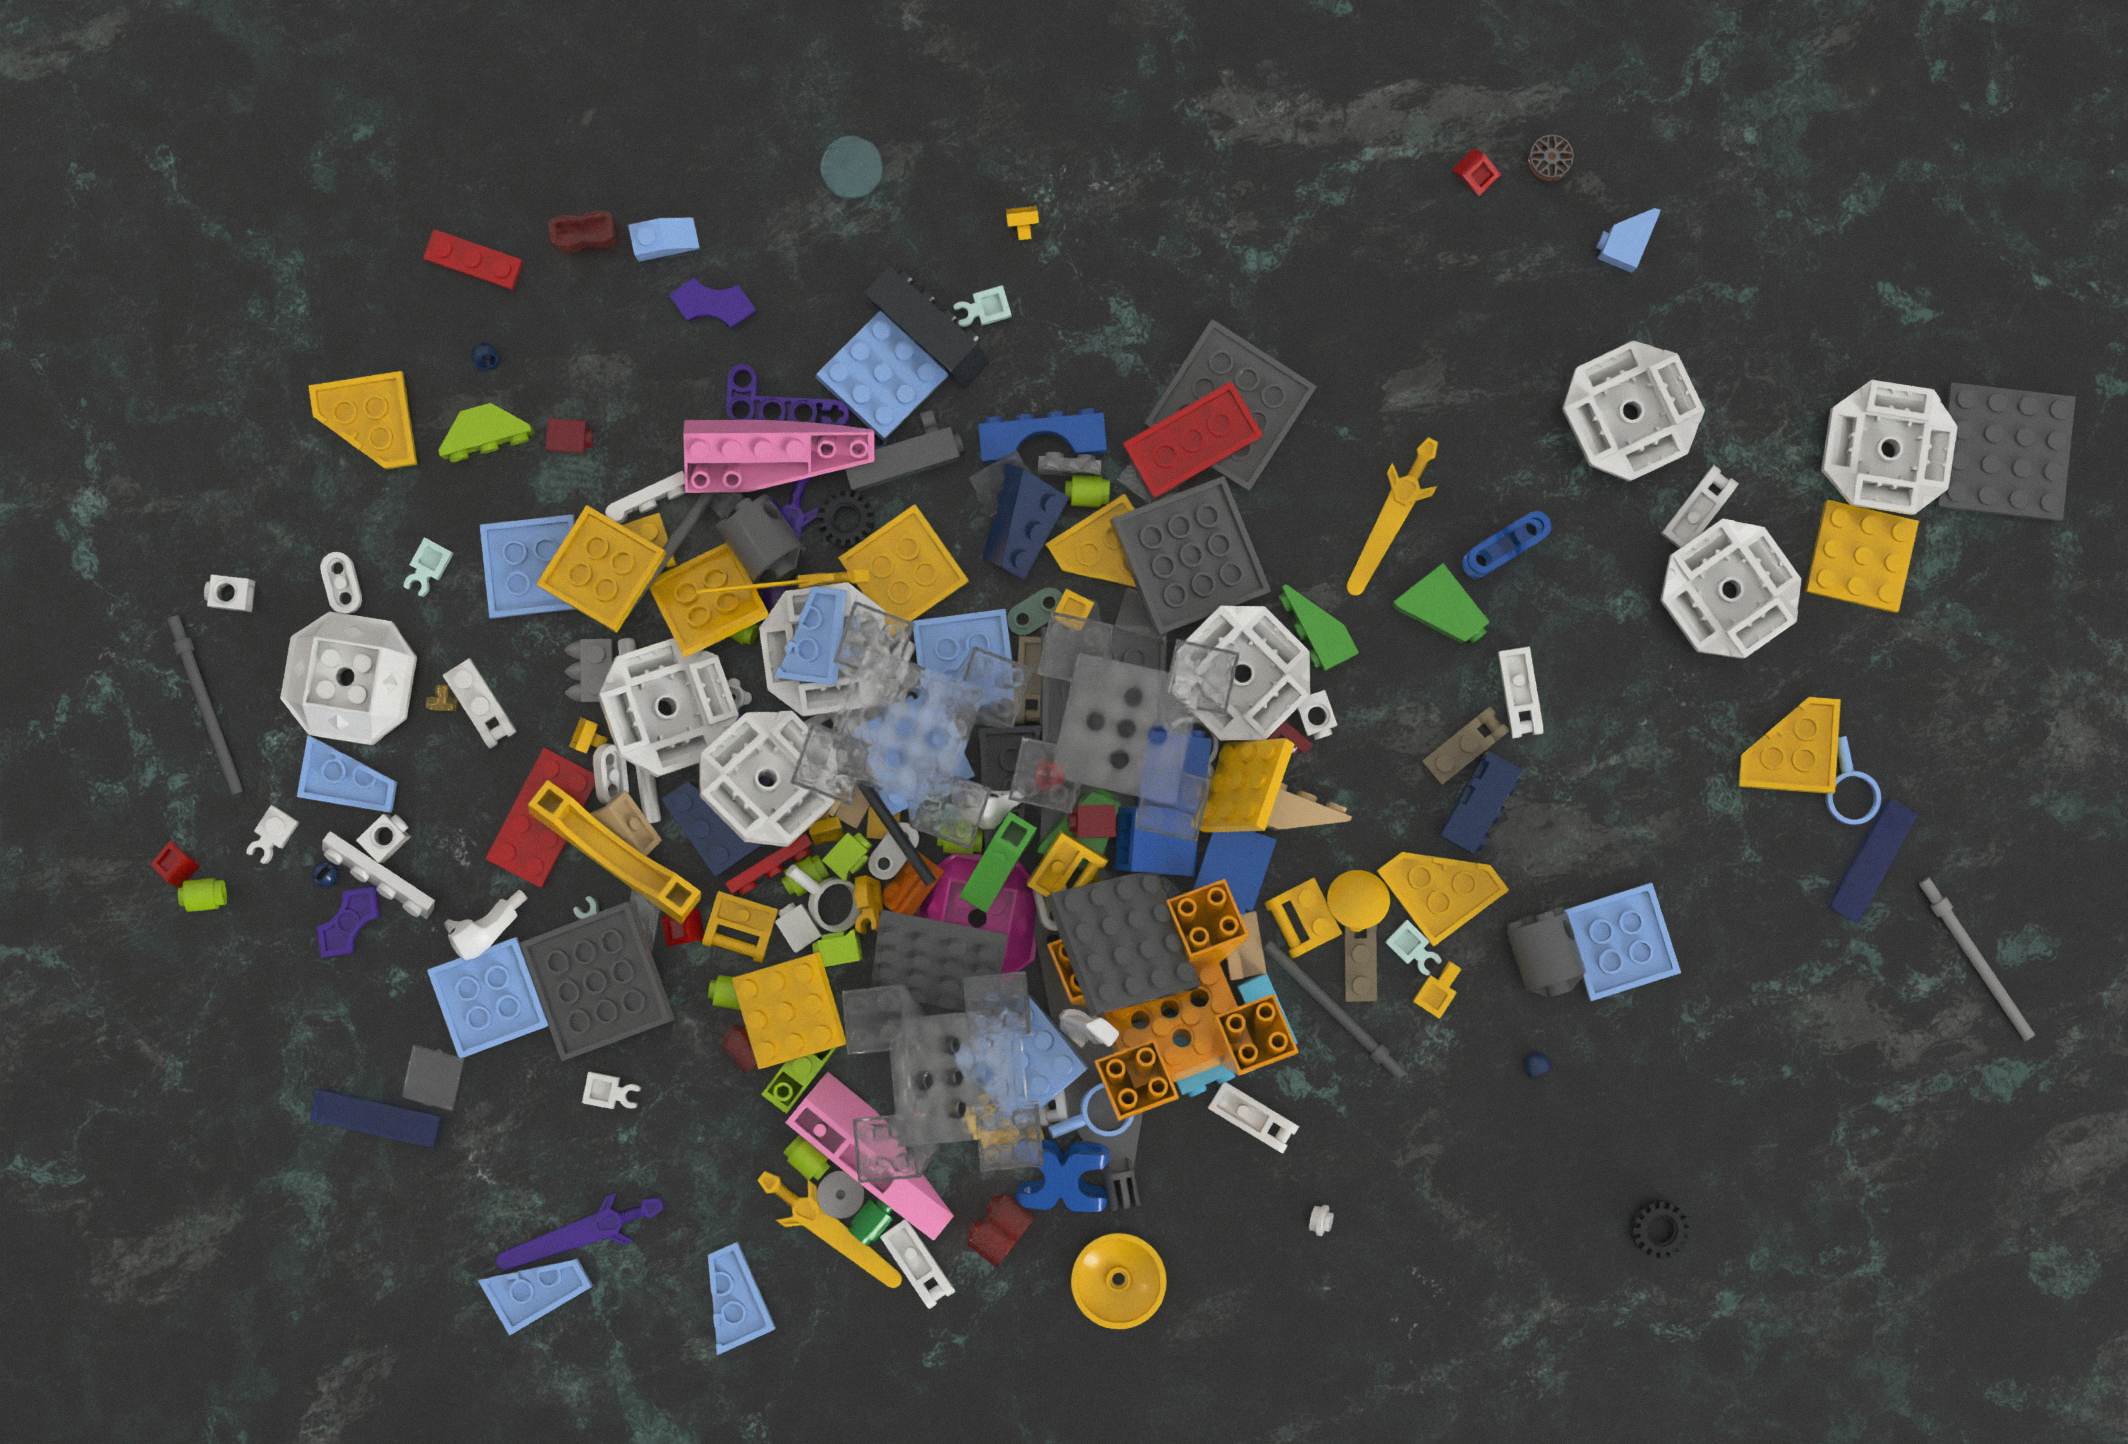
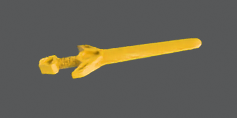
(1402, 497)
(802, 581)
(810, 1215)

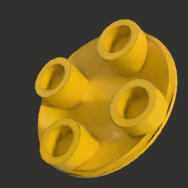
(1358, 899)

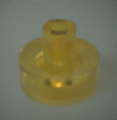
(441, 701)

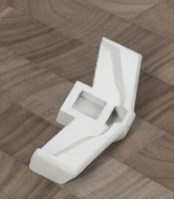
(1082, 1028)

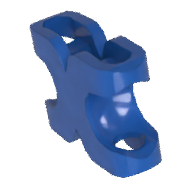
(1506, 544)
(1063, 1178)

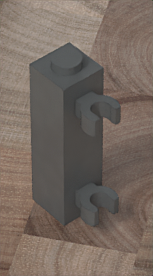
(908, 456)

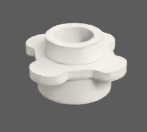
(742, 697)

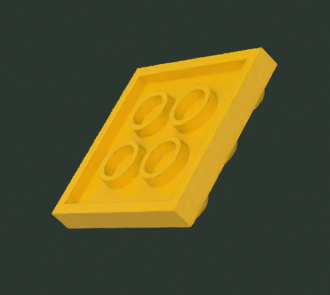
(1861, 556)
(905, 566)
(601, 568)
(709, 617)
(1245, 785)
(789, 1010)

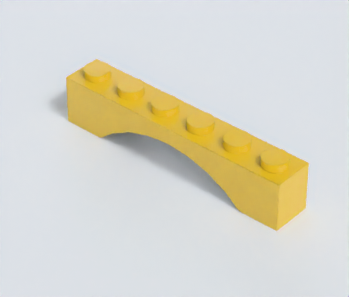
(587, 834)

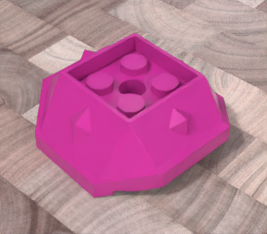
(1009, 914)

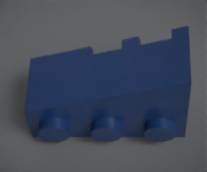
(1022, 521)
(1480, 802)
(706, 830)

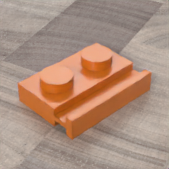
(907, 889)

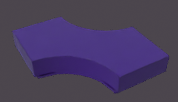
(699, 301)
(356, 910)

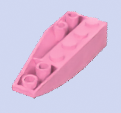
(767, 452)
(827, 1124)

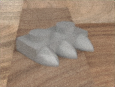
(1055, 464)
(594, 664)

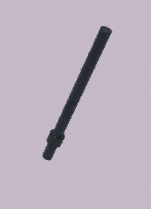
(896, 832)

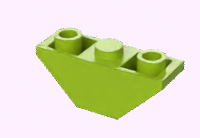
(483, 430)
(794, 1079)

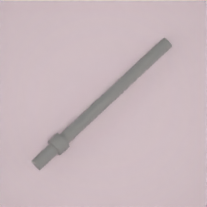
(1942, 907)

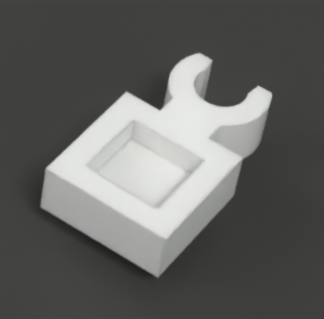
(274, 829)
(604, 1090)

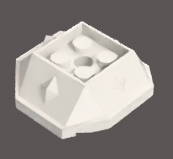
(1656, 387)
(1915, 427)
(1763, 582)
(775, 634)
(1277, 669)
(381, 684)
(691, 686)
(730, 785)

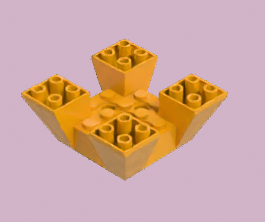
(1218, 1034)

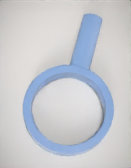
(1847, 770)
(1082, 1119)

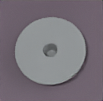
(840, 1195)

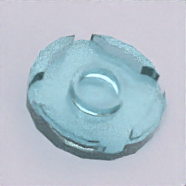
(851, 167)

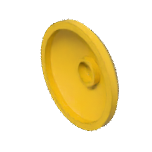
(1124, 1303)

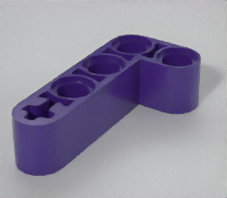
(789, 406)

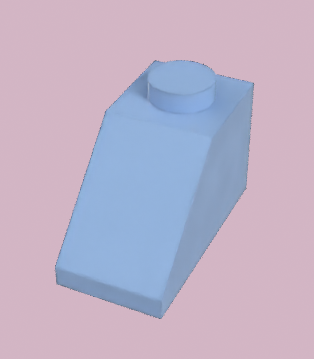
(663, 237)
(1627, 240)

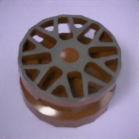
(1550, 158)

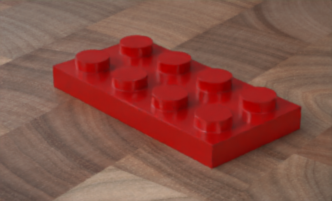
(1192, 439)
(525, 843)

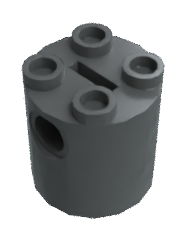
(762, 540)
(1546, 952)

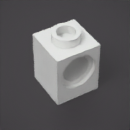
(242, 598)
(1320, 701)
(370, 838)
(797, 926)

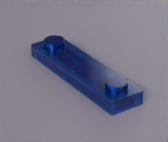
(1873, 860)
(375, 1118)

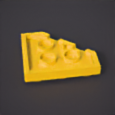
(369, 415)
(1092, 546)
(1796, 751)
(1441, 891)

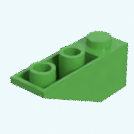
(1325, 634)
(998, 862)

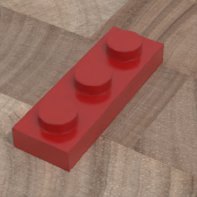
(473, 259)
(770, 865)

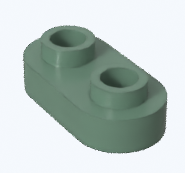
(1035, 610)

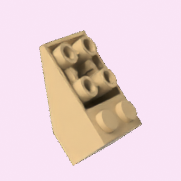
(1303, 811)

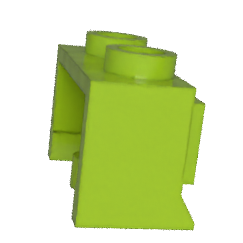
(848, 855)
(839, 948)

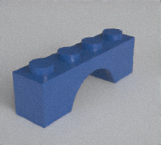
(1081, 432)

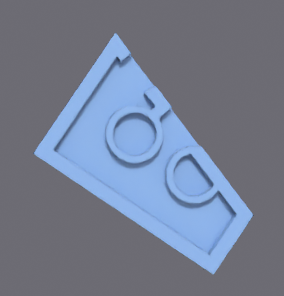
(816, 638)
(342, 780)
(533, 1292)
(737, 1301)

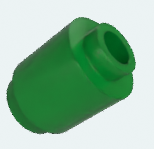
(871, 1221)

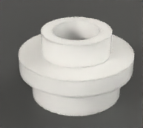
(1321, 1220)

